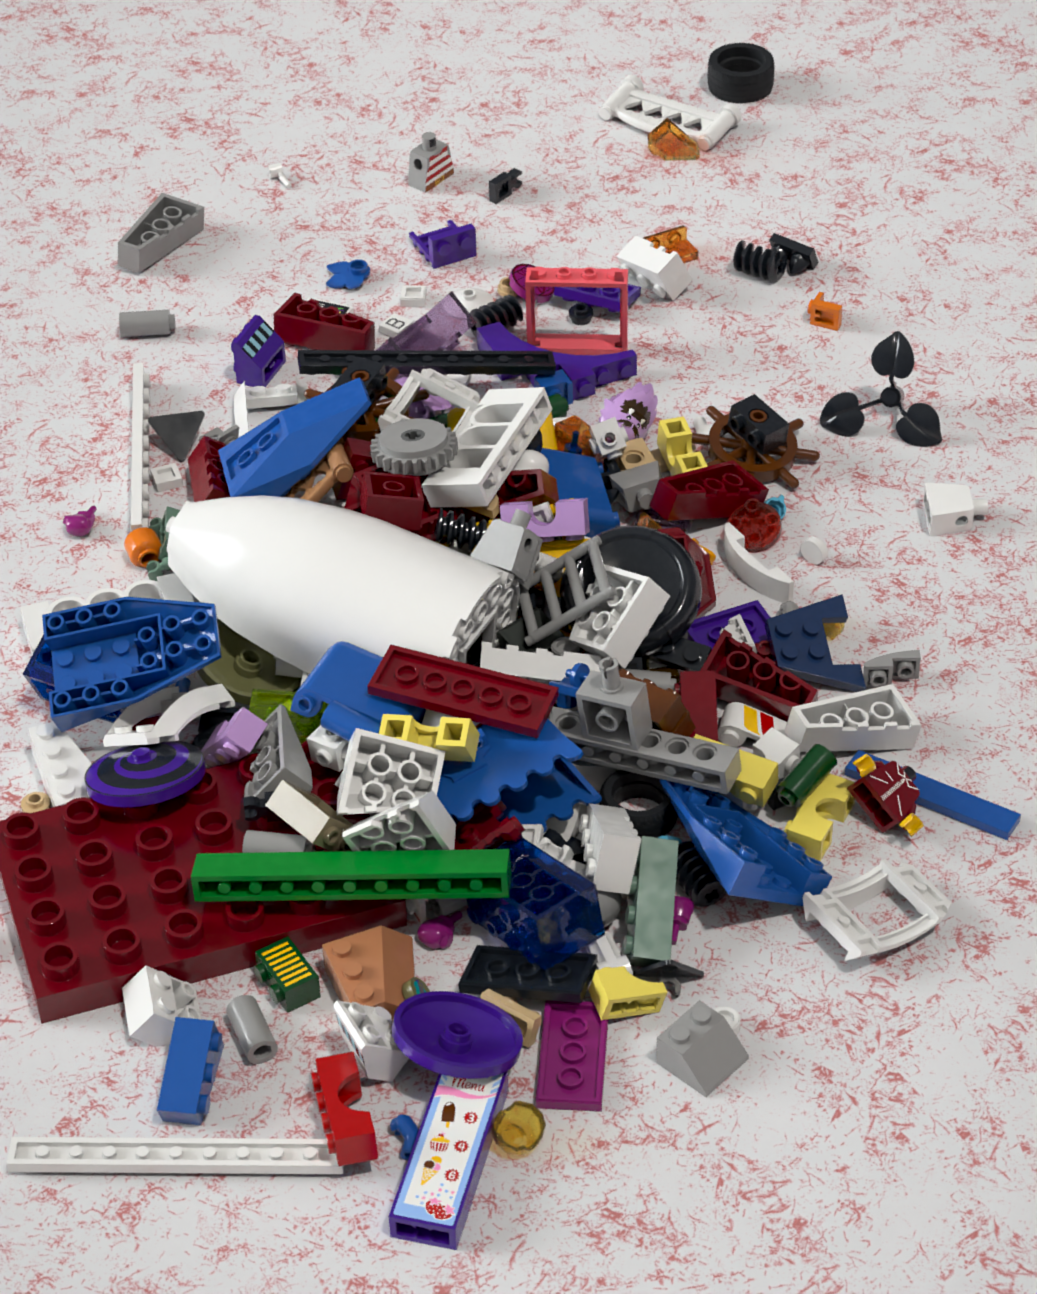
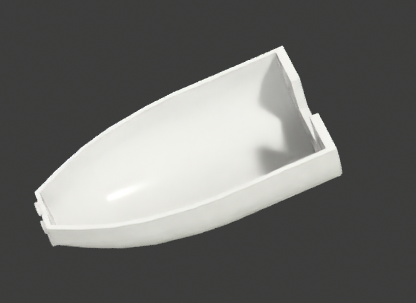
(322, 574)

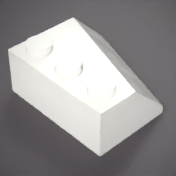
(623, 620)
(385, 773)
(408, 826)

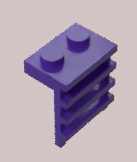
(447, 244)

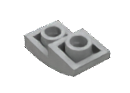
(896, 665)

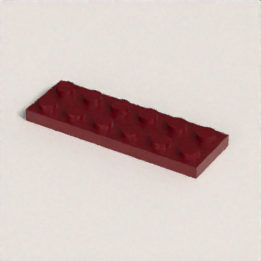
(463, 690)

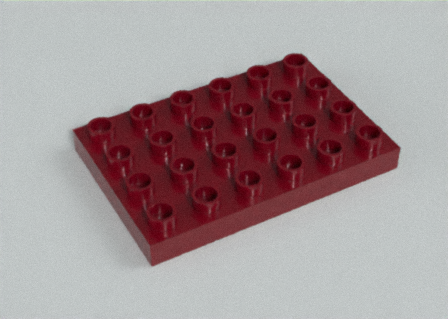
(113, 892)

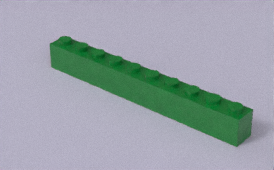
(352, 875)

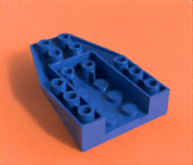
(291, 442)
(124, 653)
(745, 851)

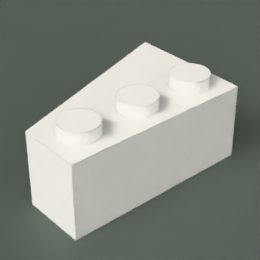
(655, 267)

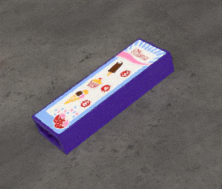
(447, 1160)

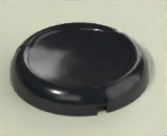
(654, 556)

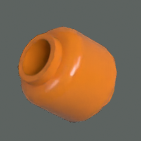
(142, 546)

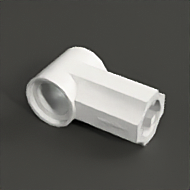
(608, 953)

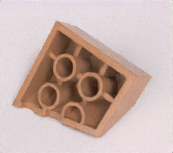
(370, 967)

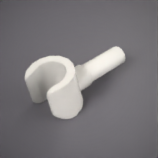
(277, 171)

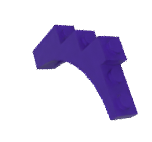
(583, 370)

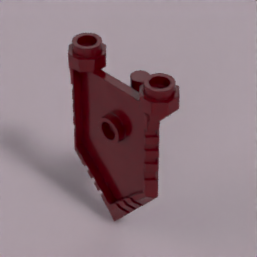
(485, 830)

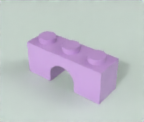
(570, 519)
(233, 738)

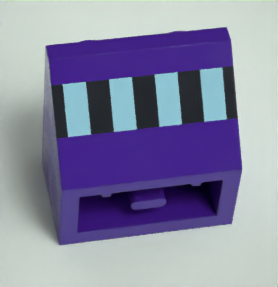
(257, 353)

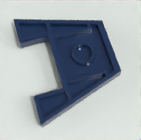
(801, 645)

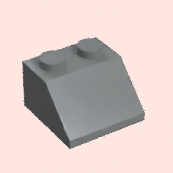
(700, 1049)

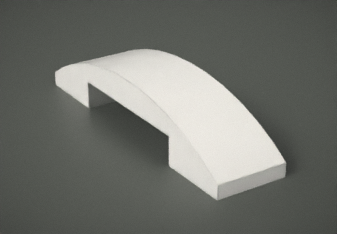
(771, 582)

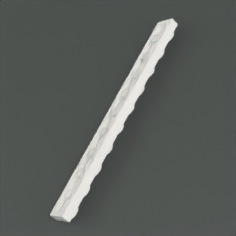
(140, 448)
(171, 1155)

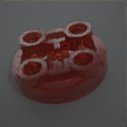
(758, 524)

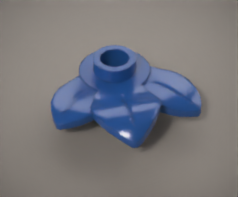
(348, 274)

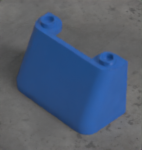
(579, 478)
(344, 677)

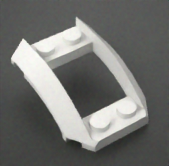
(436, 385)
(265, 397)
(178, 712)
(834, 906)

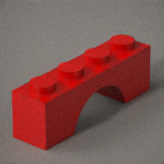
(350, 1130)

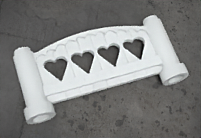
(632, 94)

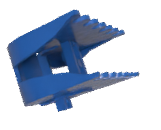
(523, 772)

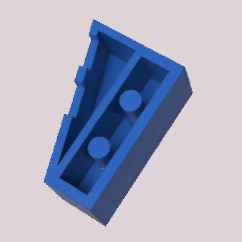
(190, 1071)

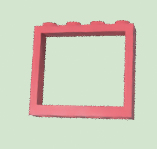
(577, 277)

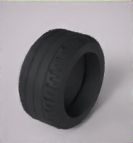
(628, 785)

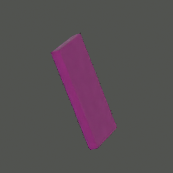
(572, 1057)

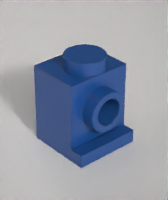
(556, 383)

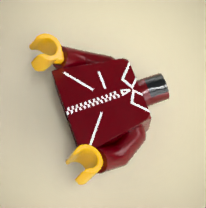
(887, 794)

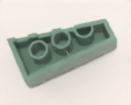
(651, 903)

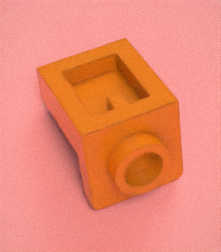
(825, 313)

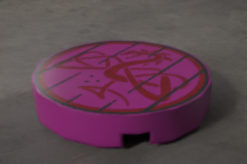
(517, 283)

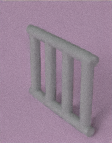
(582, 604)

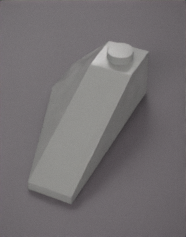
(278, 757)

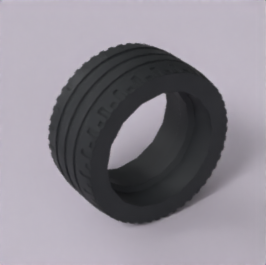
(741, 73)

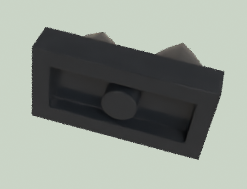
(798, 254)

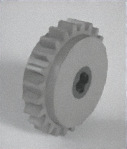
(414, 447)

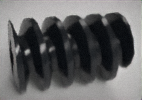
(759, 262)
(503, 310)
(459, 530)
(697, 877)

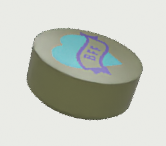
(413, 987)

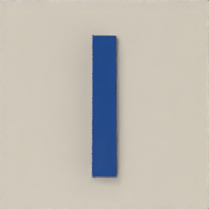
(955, 803)

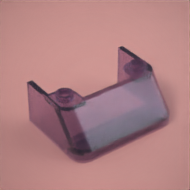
(435, 330)

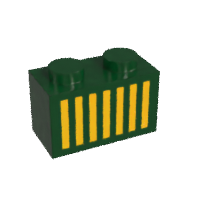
(287, 974)

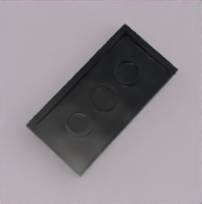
(514, 976)

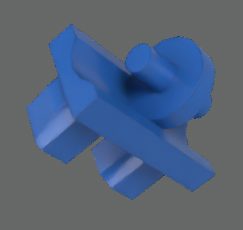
(570, 685)

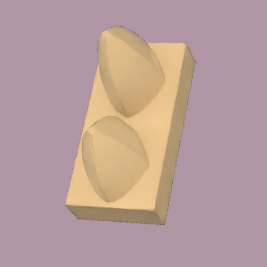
(527, 1020)

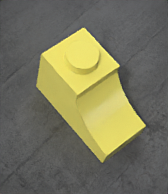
(623, 995)

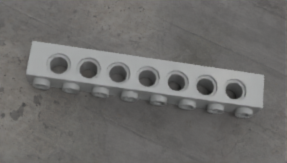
(660, 755)

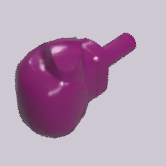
(80, 523)
(682, 912)
(438, 931)

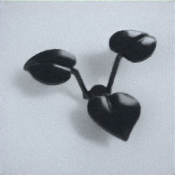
(892, 358)

